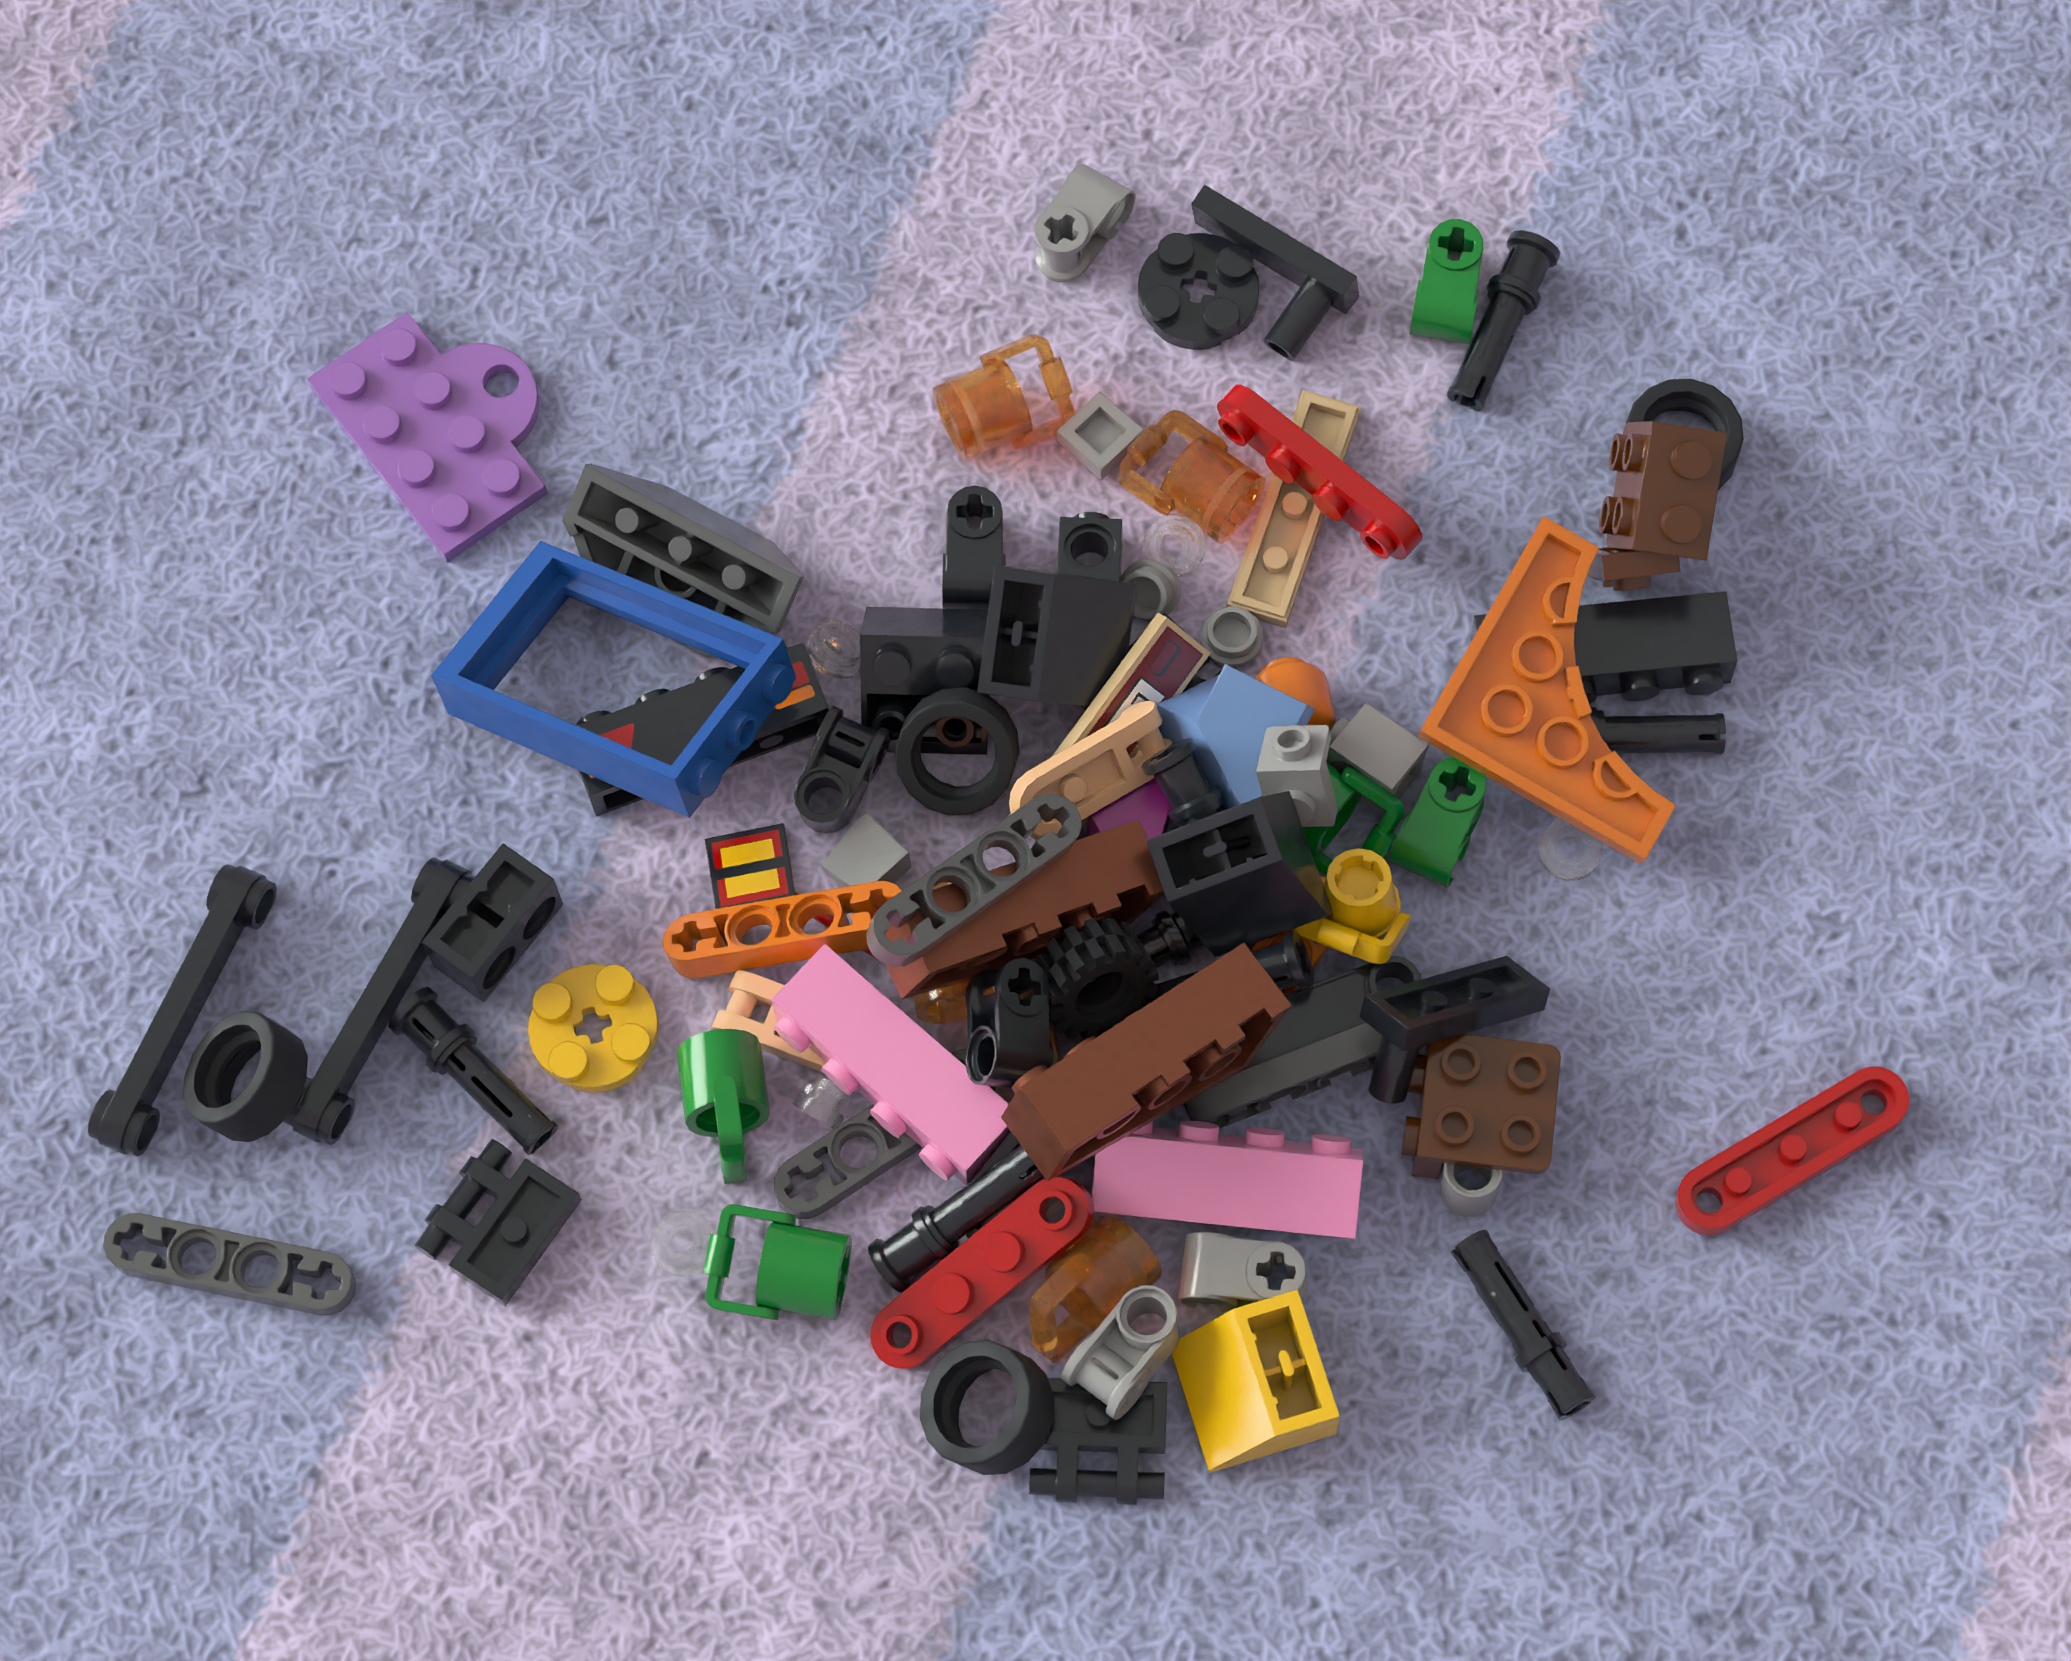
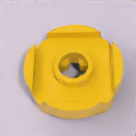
(625, 1045)

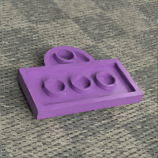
(437, 430)

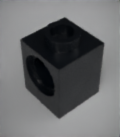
(1090, 534)

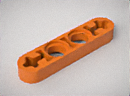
(785, 942)

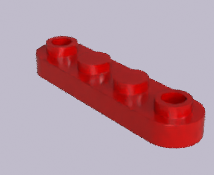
(1332, 483)
(1791, 1150)
(982, 1273)

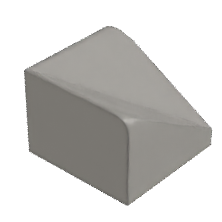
(867, 855)

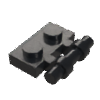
(513, 1230)
(1084, 1425)

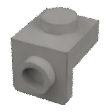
(1295, 762)

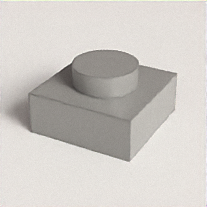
(1099, 435)

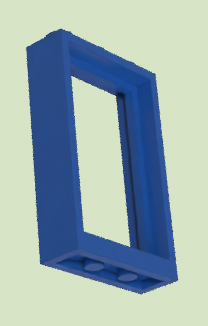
(527, 605)

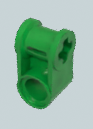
(1448, 290)
(1439, 828)

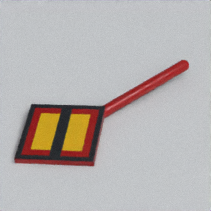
(753, 868)

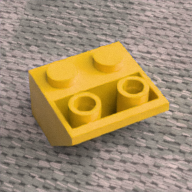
(1255, 1382)

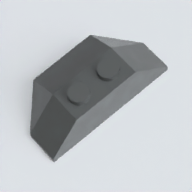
(680, 548)

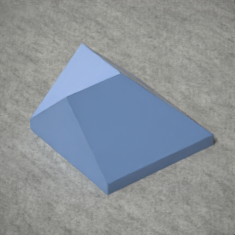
(1228, 726)

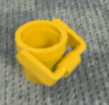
(1364, 908)

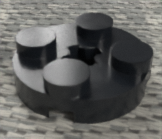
(1204, 258)

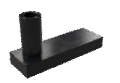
(1319, 279)
(1443, 1009)

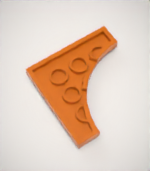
(1523, 709)

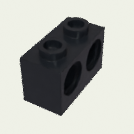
(493, 922)

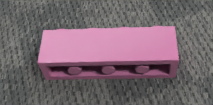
(892, 1064)
(1232, 1179)

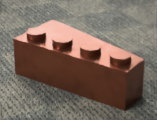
(1095, 879)
(1146, 1063)

